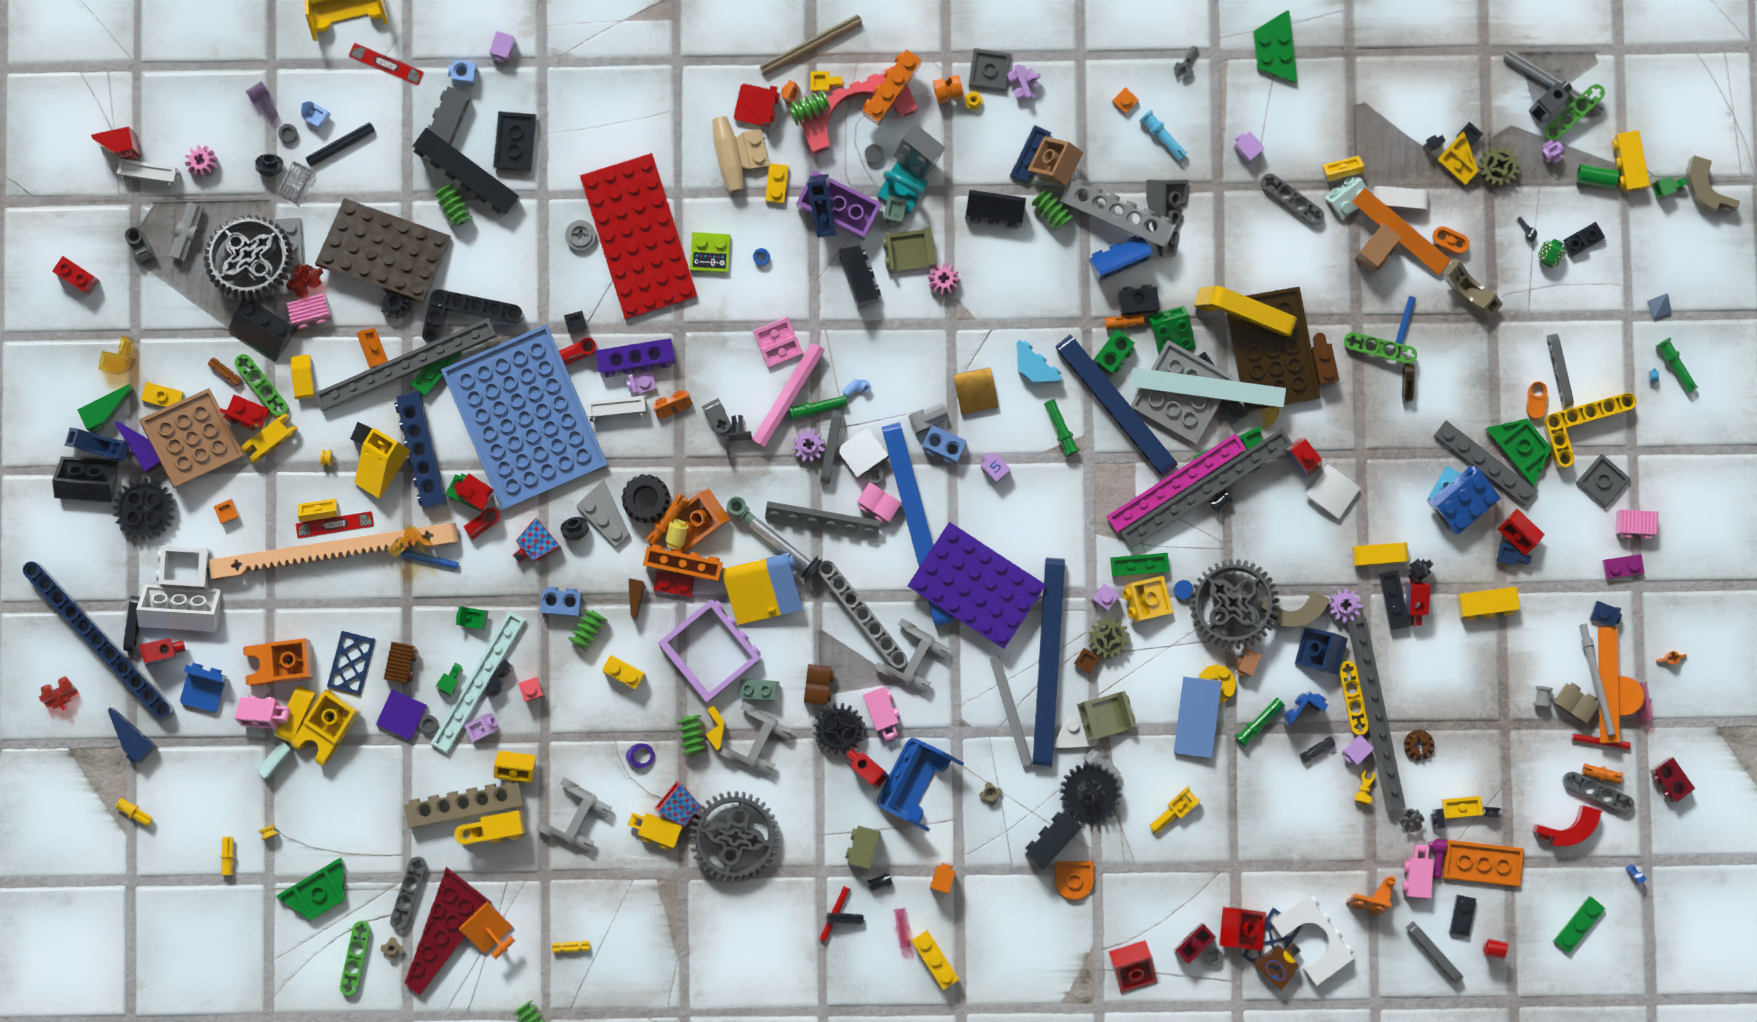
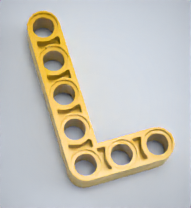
(1220, 298)
(1580, 418)

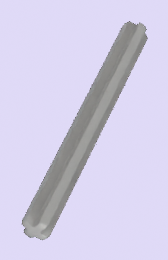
(1547, 79)
(1010, 710)

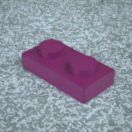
(1623, 566)

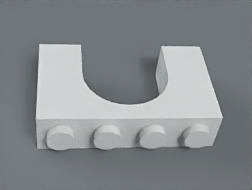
(1335, 954)

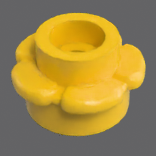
(973, 105)

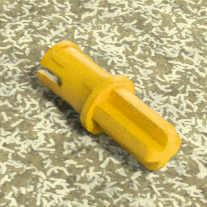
(133, 812)
(227, 855)

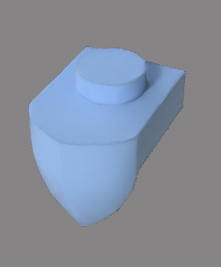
(314, 114)

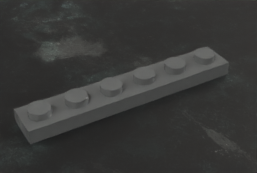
(1485, 462)
(822, 520)

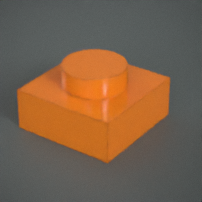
(790, 91)
(1125, 100)
(226, 511)

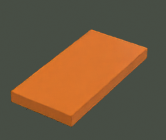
(1483, 863)

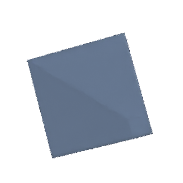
(1659, 306)

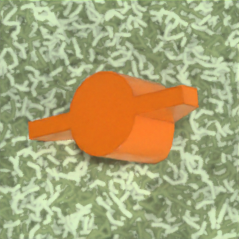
(1671, 658)

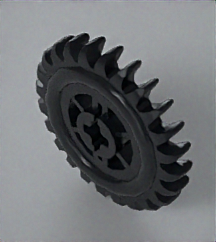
(1093, 811)

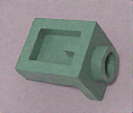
(895, 211)

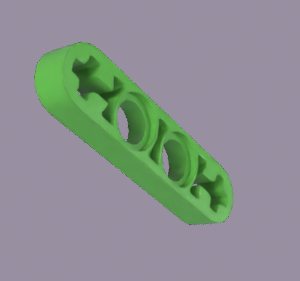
(1572, 110)
(1379, 351)
(261, 385)
(357, 958)

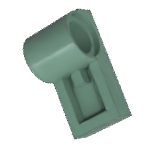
(759, 689)

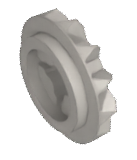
(574, 229)

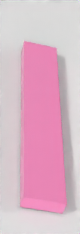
(788, 394)

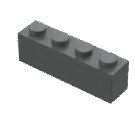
(449, 114)

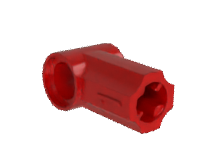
(576, 351)
(481, 523)
(1495, 949)

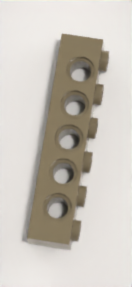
(416, 819)

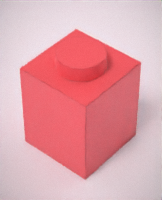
(531, 689)

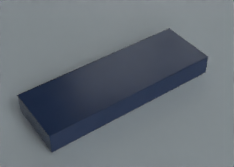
(1027, 154)

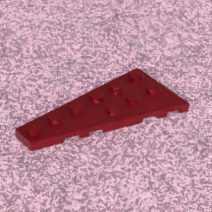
(441, 935)

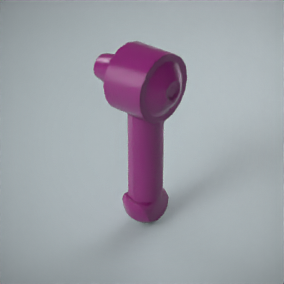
(1439, 847)

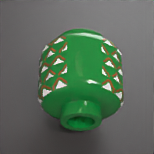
(1552, 253)

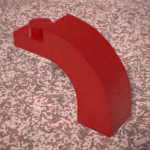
(1582, 828)

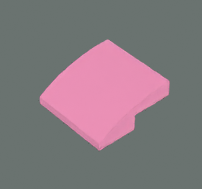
(777, 341)

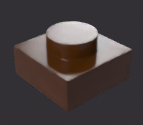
(1086, 660)

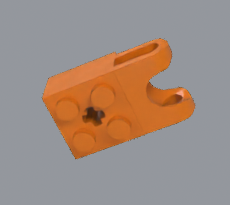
(274, 662)

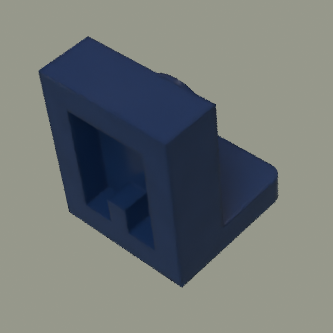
(1606, 614)

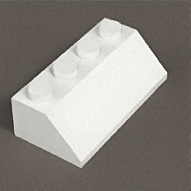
(179, 608)

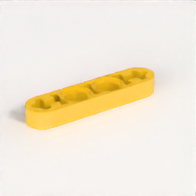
(1356, 697)

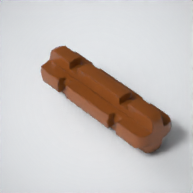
(224, 371)

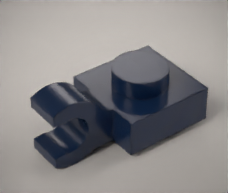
(1510, 554)

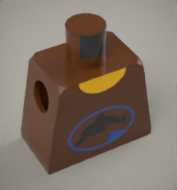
(1279, 964)

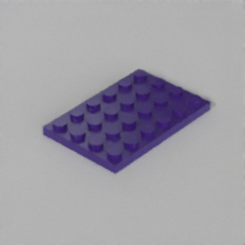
(976, 585)

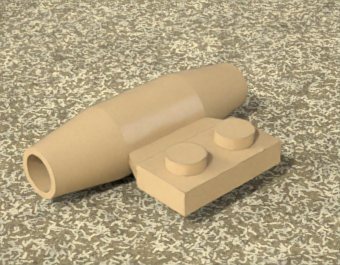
(737, 152)

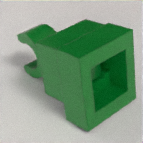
(1666, 186)
(448, 683)

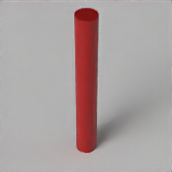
(1596, 740)
(836, 909)

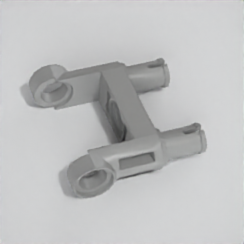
(927, 644)
(754, 758)
(572, 834)

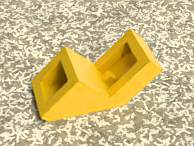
(302, 377)
(716, 734)

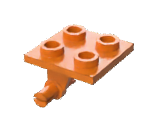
(1379, 902)
(487, 928)

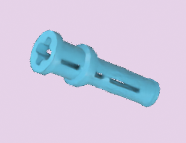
(1157, 128)

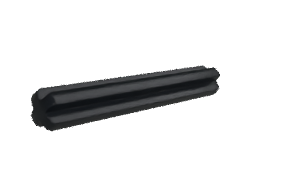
(340, 144)

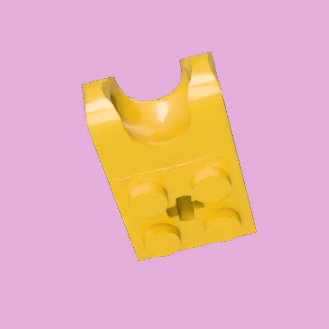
(322, 730)
(493, 828)

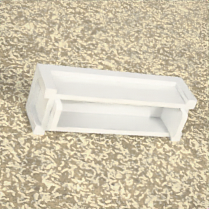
(148, 172)
(616, 407)

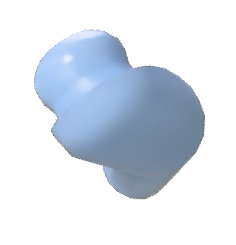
(857, 385)

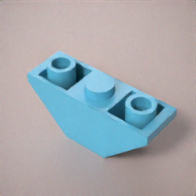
(1034, 366)

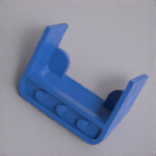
(910, 778)

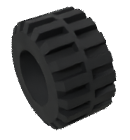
(641, 482)

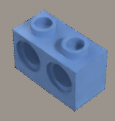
(946, 439)
(560, 607)

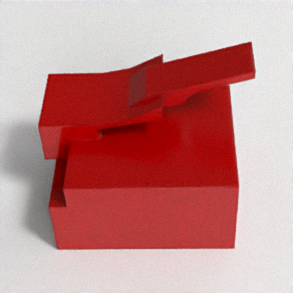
(474, 491)

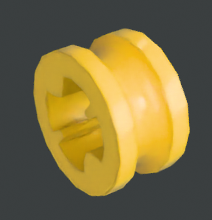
(326, 457)
(268, 832)

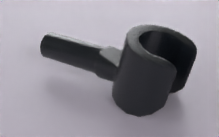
(1531, 232)

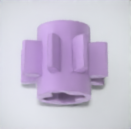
(1552, 152)

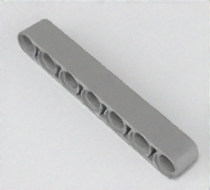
(860, 605)

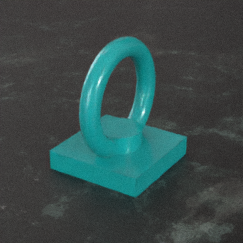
(904, 185)

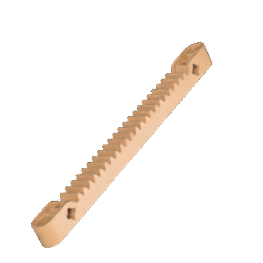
(224, 567)

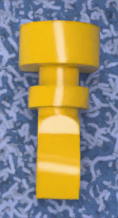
(1362, 797)

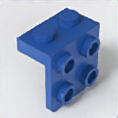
(203, 687)
(1315, 700)

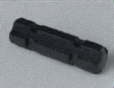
(1317, 749)
(845, 918)

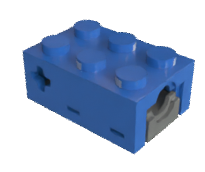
(1464, 500)

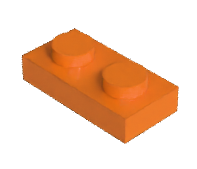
(372, 347)

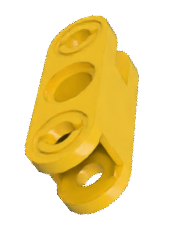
(269, 438)

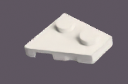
(1073, 734)

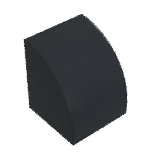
(360, 433)

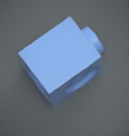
(469, 78)

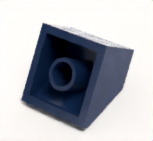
(1321, 650)

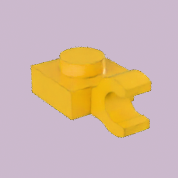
(822, 81)

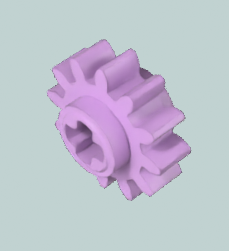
(802, 441)
(1348, 612)

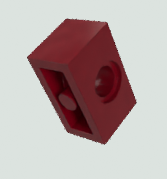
(1194, 943)

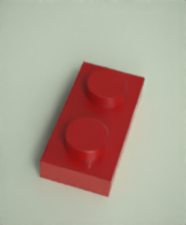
(674, 584)

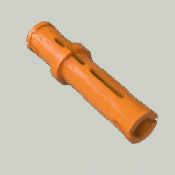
(662, 525)

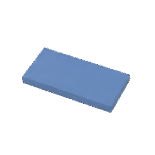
(1197, 717)

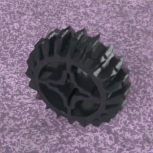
(836, 712)

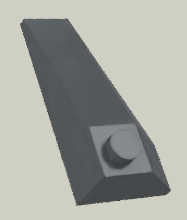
(1167, 199)

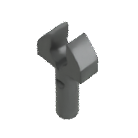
(1187, 62)

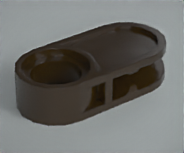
(1408, 379)

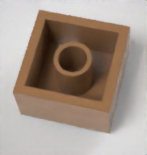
(1055, 161)
(1378, 247)

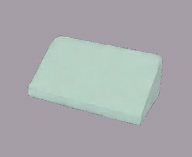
(274, 760)

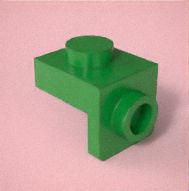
(471, 618)

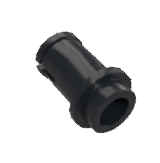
(880, 882)

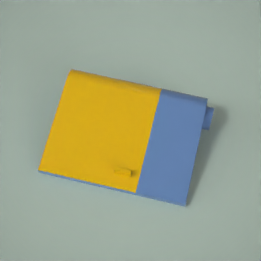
(763, 588)

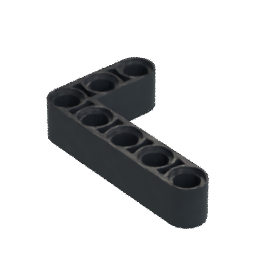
(466, 308)

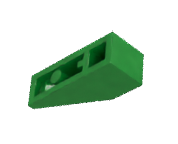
(101, 411)

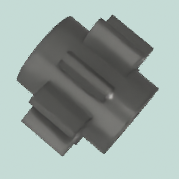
(1411, 820)

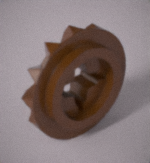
(1413, 752)

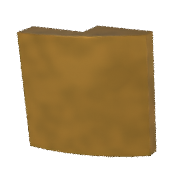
(976, 390)

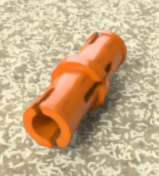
(1124, 321)
(1602, 773)

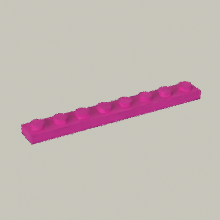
(1176, 482)

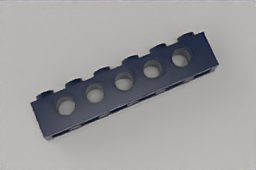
(402, 406)

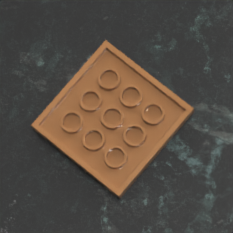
(191, 438)

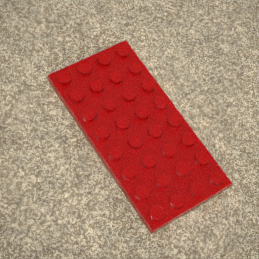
(638, 236)

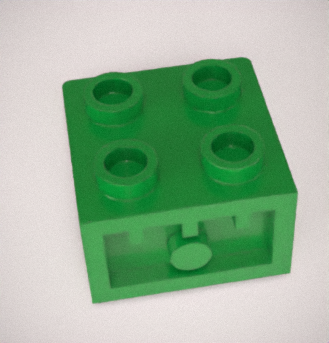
(1172, 326)

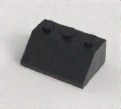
(995, 209)
(859, 276)
(261, 328)
(85, 479)
(1052, 839)

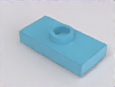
(1445, 479)

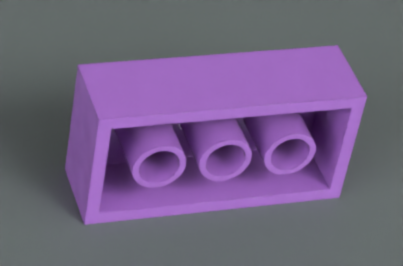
(852, 209)

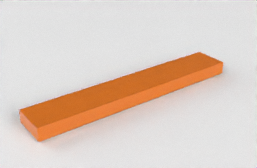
(1409, 236)
(1609, 672)

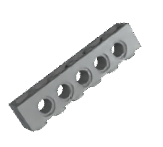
(1072, 197)

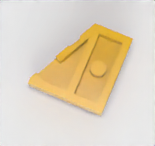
(1460, 159)

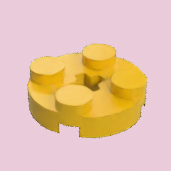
(1222, 674)

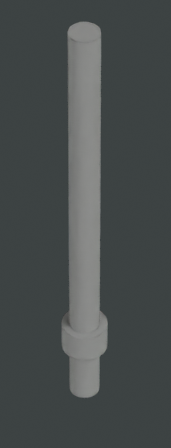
(1588, 644)

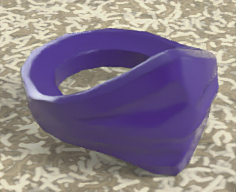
(630, 755)

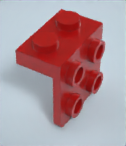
(756, 105)

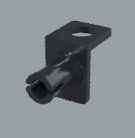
(737, 433)

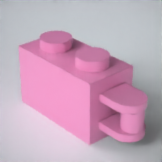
(261, 712)
(882, 712)
(1418, 873)

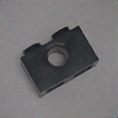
(1129, 307)

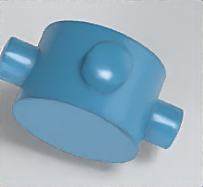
(1653, 376)

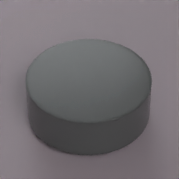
(288, 133)
(874, 154)
(428, 724)

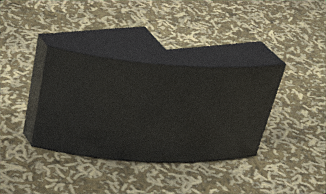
(1584, 239)
(494, 685)

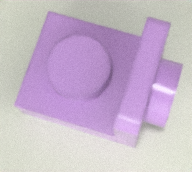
(641, 383)
(481, 727)

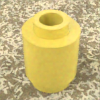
(676, 534)

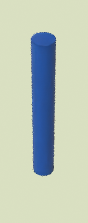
(1405, 321)
(430, 559)

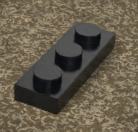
(1394, 600)

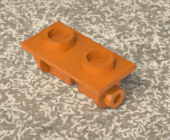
(665, 405)

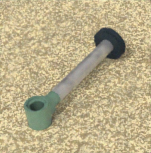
(771, 536)

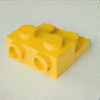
(1147, 599)

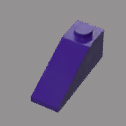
(140, 447)

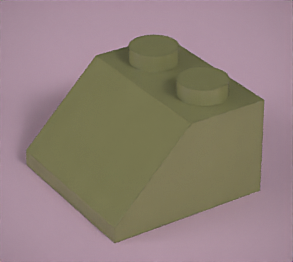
(863, 846)

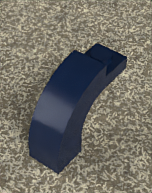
(97, 444)

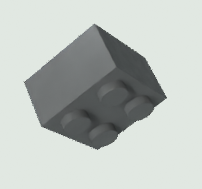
(919, 151)

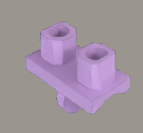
(1020, 74)

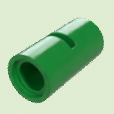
(1597, 176)

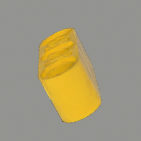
(1380, 554)
(300, 705)

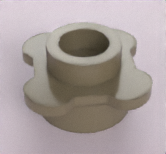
(990, 788)
(392, 943)

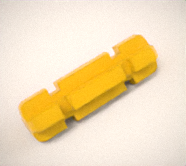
(568, 947)

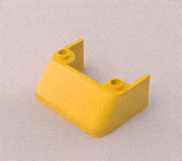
(323, 12)

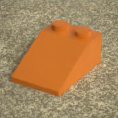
(703, 517)

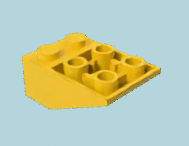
(379, 462)

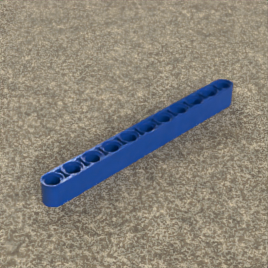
(911, 505)

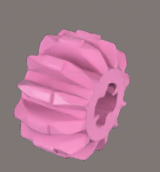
(201, 153)
(948, 283)

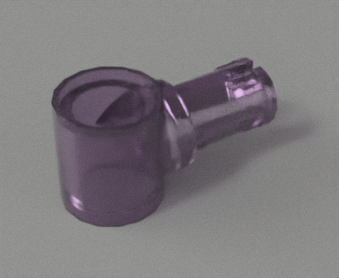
(261, 96)

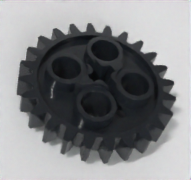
(161, 508)

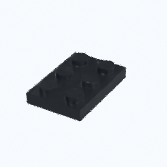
(514, 141)

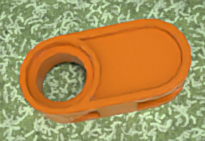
(1536, 404)

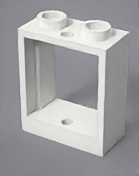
(203, 567)

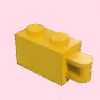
(656, 829)

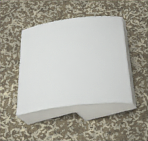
(1332, 491)

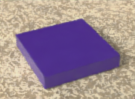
(401, 714)

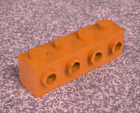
(892, 87)
(683, 564)

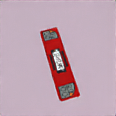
(386, 63)
(334, 524)

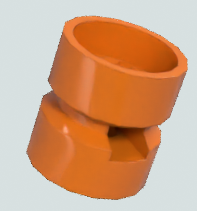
(948, 89)

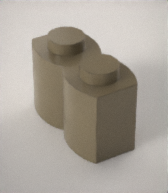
(1576, 703)

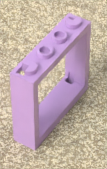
(741, 637)

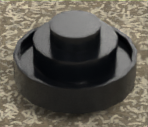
(269, 165)
(574, 528)
(1420, 569)

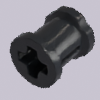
(1221, 501)

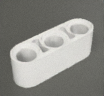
(1403, 198)

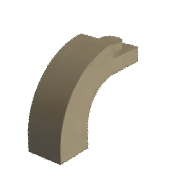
(1701, 190)
(1470, 290)
(1309, 612)

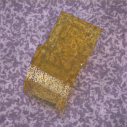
(120, 362)

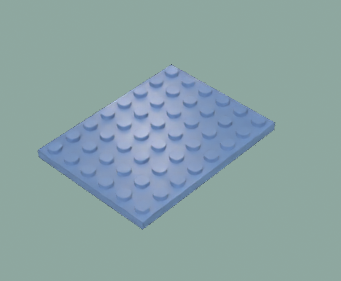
(524, 417)

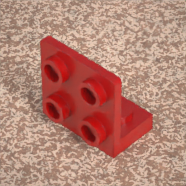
(247, 412)

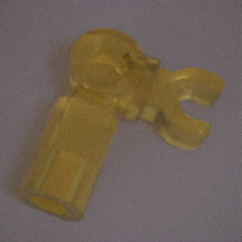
(401, 543)

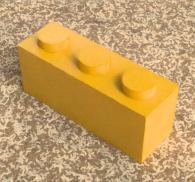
(1630, 161)
(1488, 603)
(935, 959)

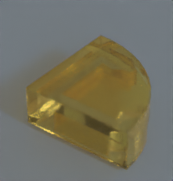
(1269, 415)

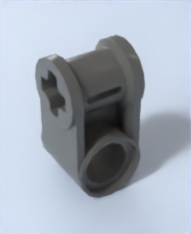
(141, 248)
(716, 414)

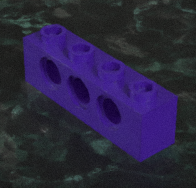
(644, 349)

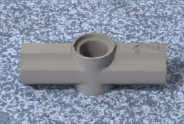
(186, 232)

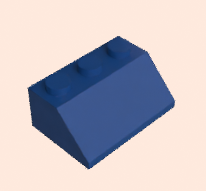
(1120, 257)

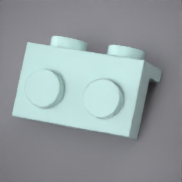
(1342, 197)

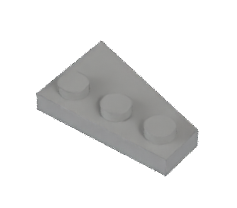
(604, 514)

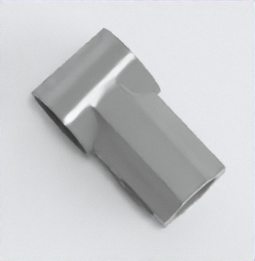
(924, 419)
(1098, 756)

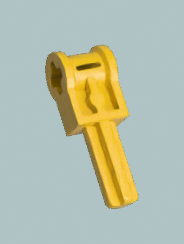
(1178, 807)

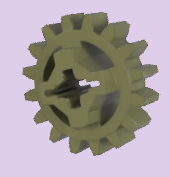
(1502, 173)
(1117, 639)

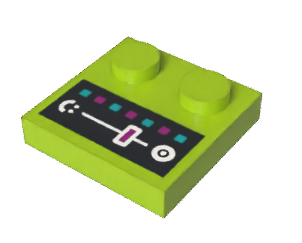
(710, 252)

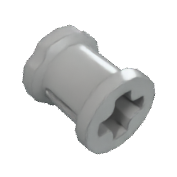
(1543, 696)

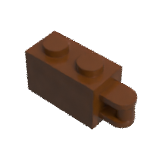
(1324, 361)

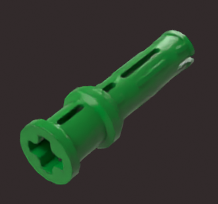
(1672, 357)
(809, 409)
(1065, 436)
(1253, 728)

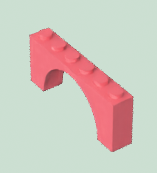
(816, 129)

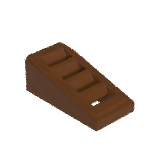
(636, 590)

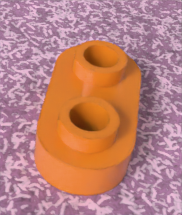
(1450, 240)

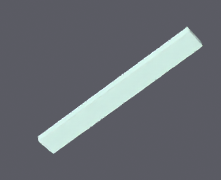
(1208, 387)
(478, 682)

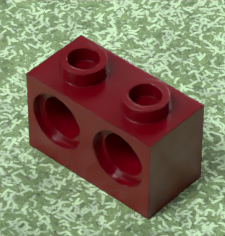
(1676, 776)

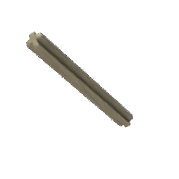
(811, 44)

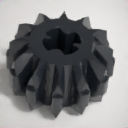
(388, 307)

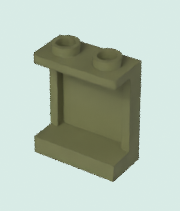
(909, 250)
(1106, 715)

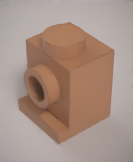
(1247, 662)

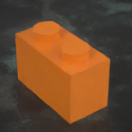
(942, 878)

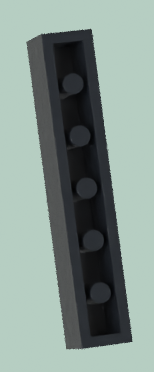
(465, 171)

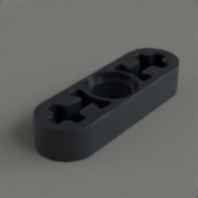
(132, 628)

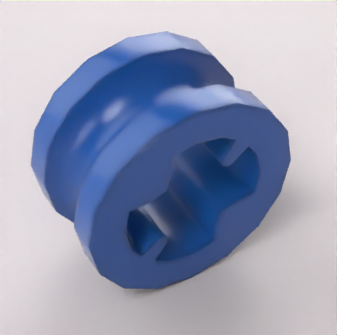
(762, 251)

